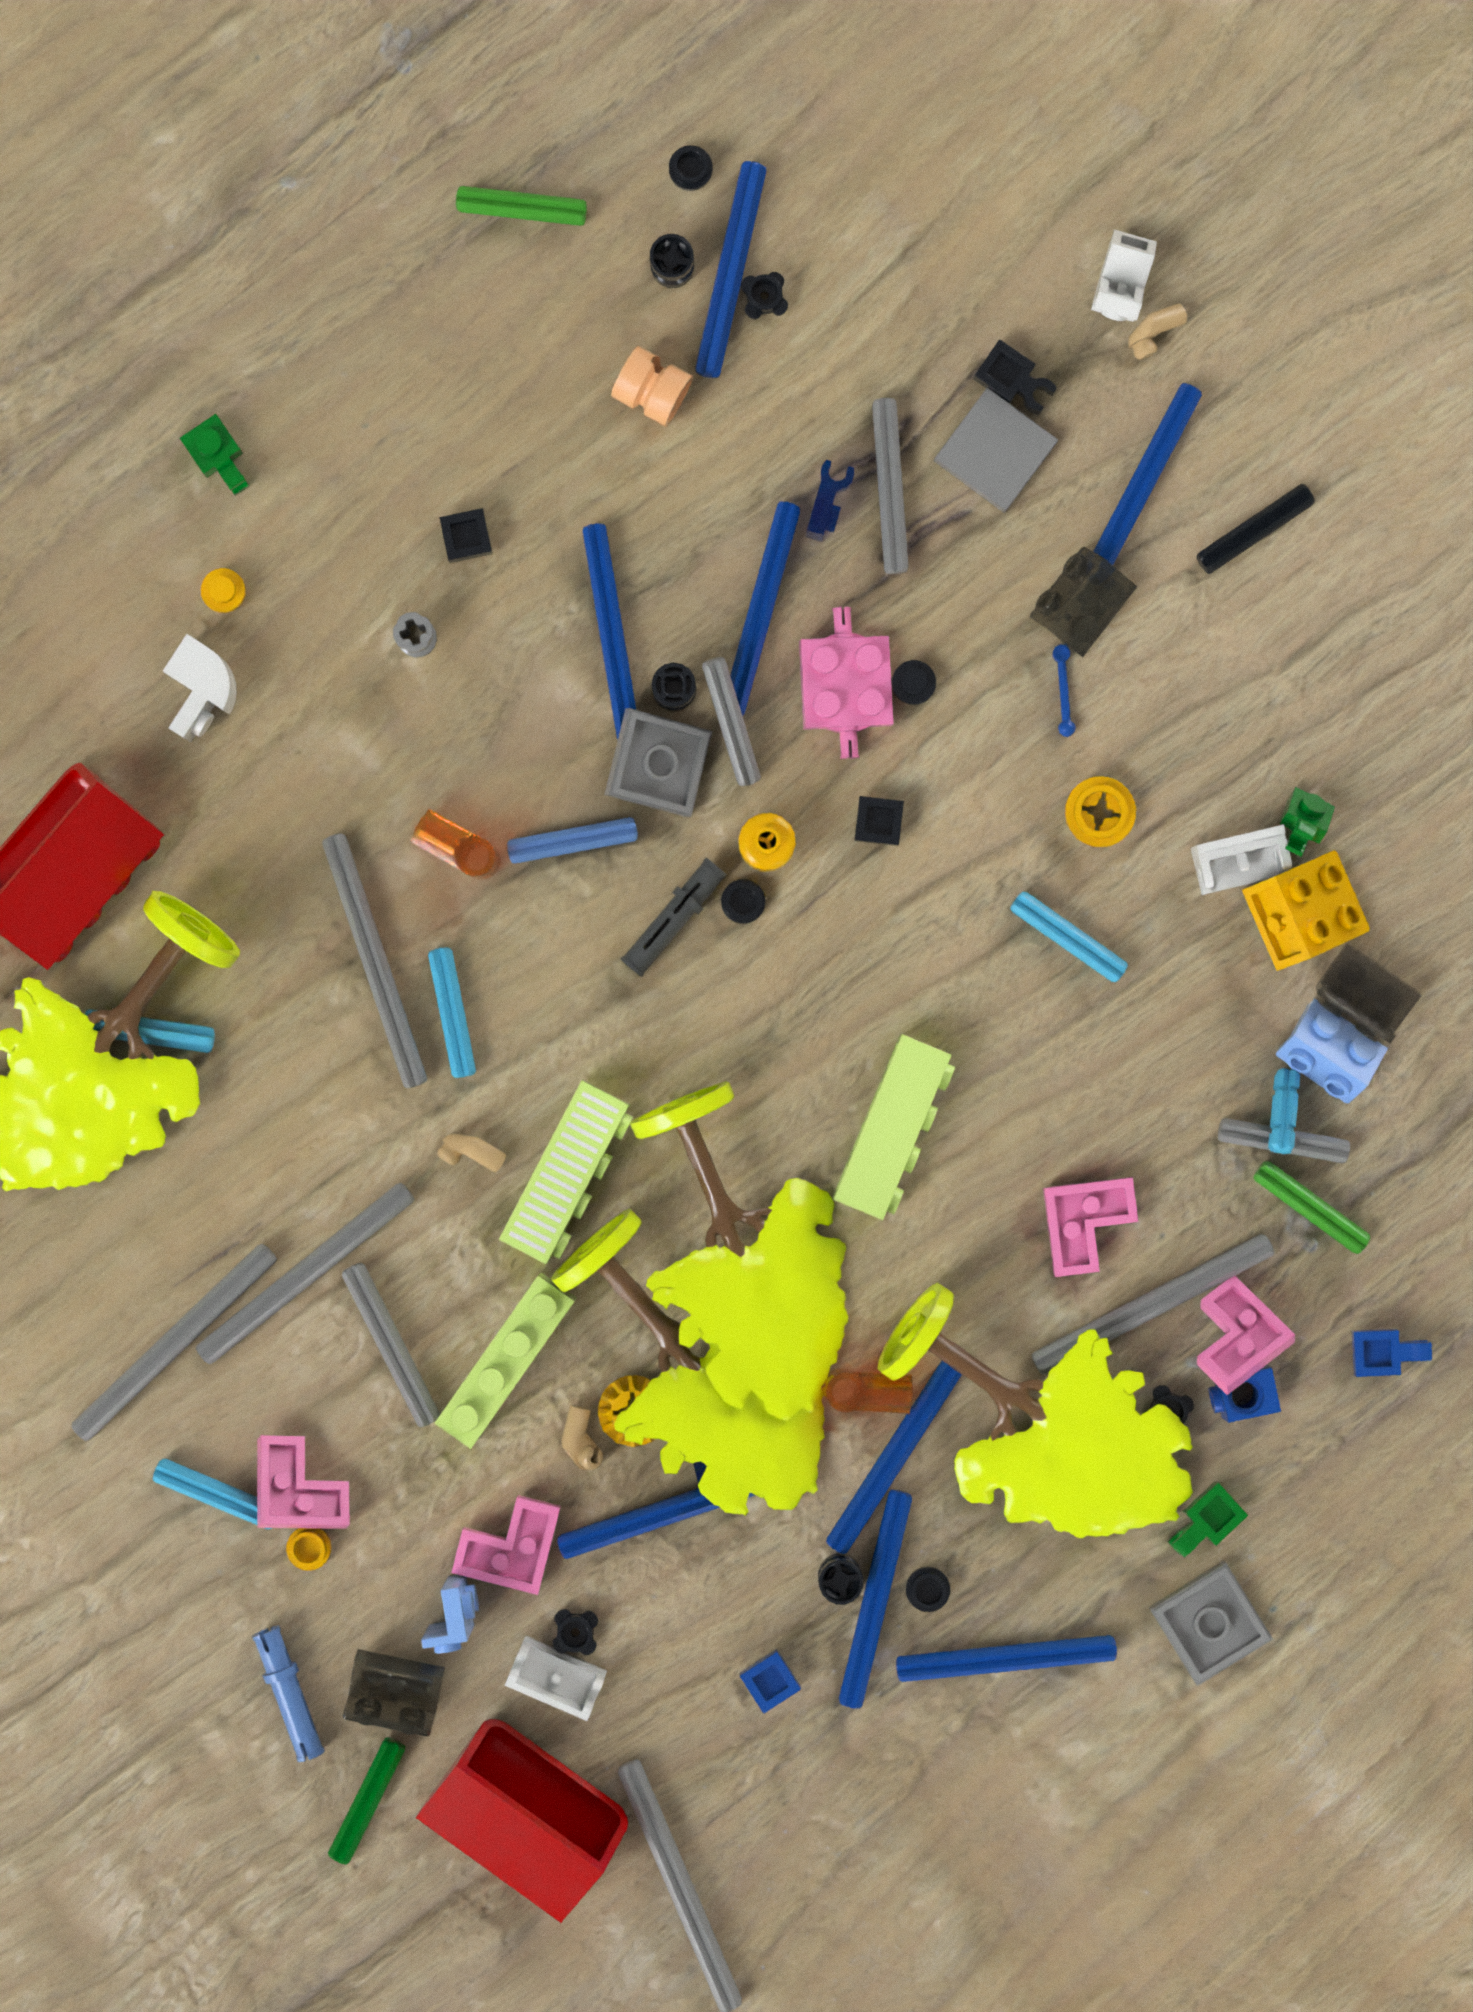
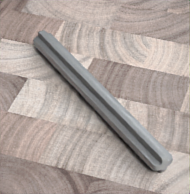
(374, 960)
(305, 1273)
(1162, 1298)
(173, 1342)
(680, 1886)

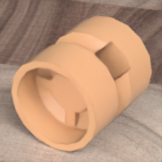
(651, 386)

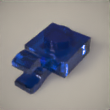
(824, 513)

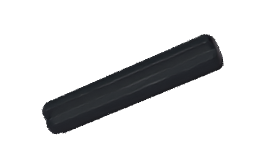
(1255, 528)

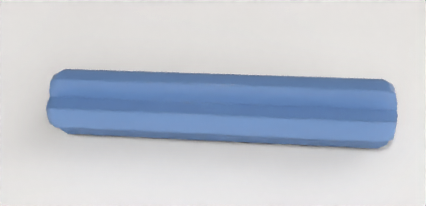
(572, 840)

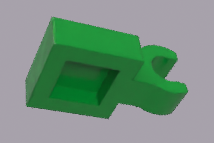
(214, 451)
(1307, 819)
(1212, 1517)

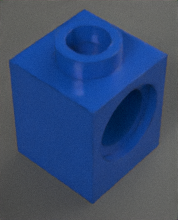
(1263, 1401)

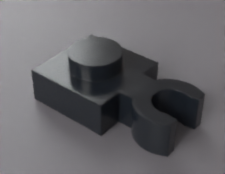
(1009, 373)

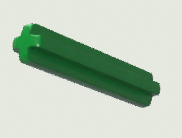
(366, 1800)

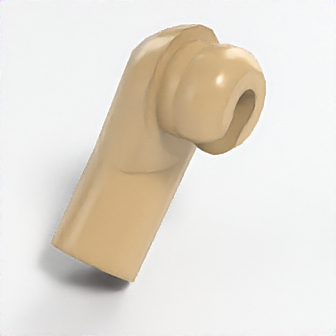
(1154, 323)
(472, 1147)
(577, 1441)

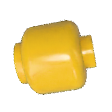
(772, 857)

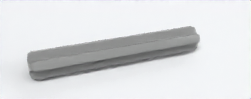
(890, 486)
(390, 1344)

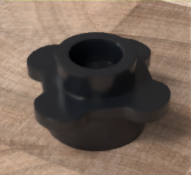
(755, 286)
(1180, 1404)
(566, 1641)

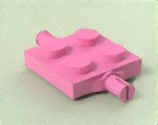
(846, 682)

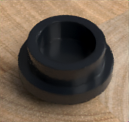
(690, 168)
(913, 682)
(928, 1589)

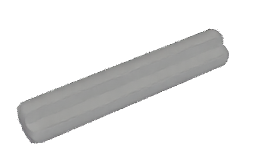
(731, 721)
(1305, 1143)

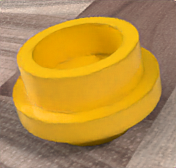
(223, 590)
(308, 1548)

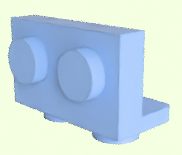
(1331, 1052)
(459, 1608)

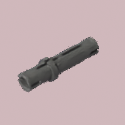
(674, 916)

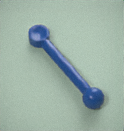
(1061, 654)

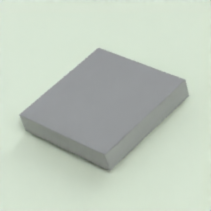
(995, 450)
(658, 762)
(1210, 1623)

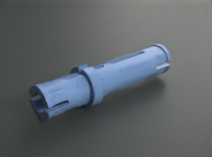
(288, 1693)

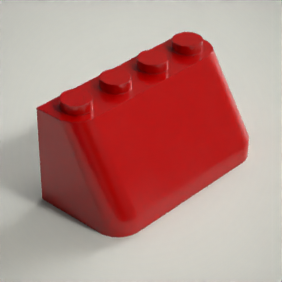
(69, 863)
(526, 1818)

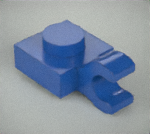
(1382, 1352)

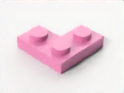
(1074, 1213)
(1250, 1339)
(288, 1498)
(513, 1560)

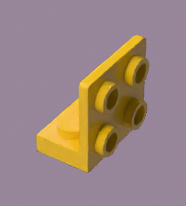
(1306, 910)

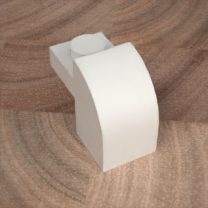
(1124, 276)
(210, 683)

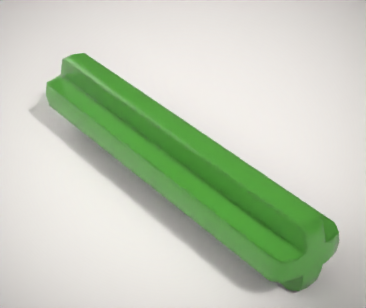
(521, 205)
(1312, 1207)

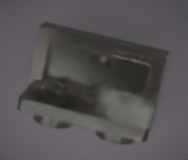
(1082, 600)
(1366, 993)
(394, 1693)

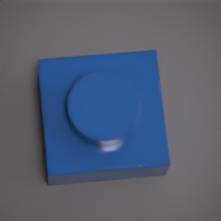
(770, 1681)

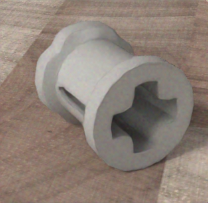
(428, 639)

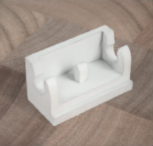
(1241, 859)
(556, 1678)

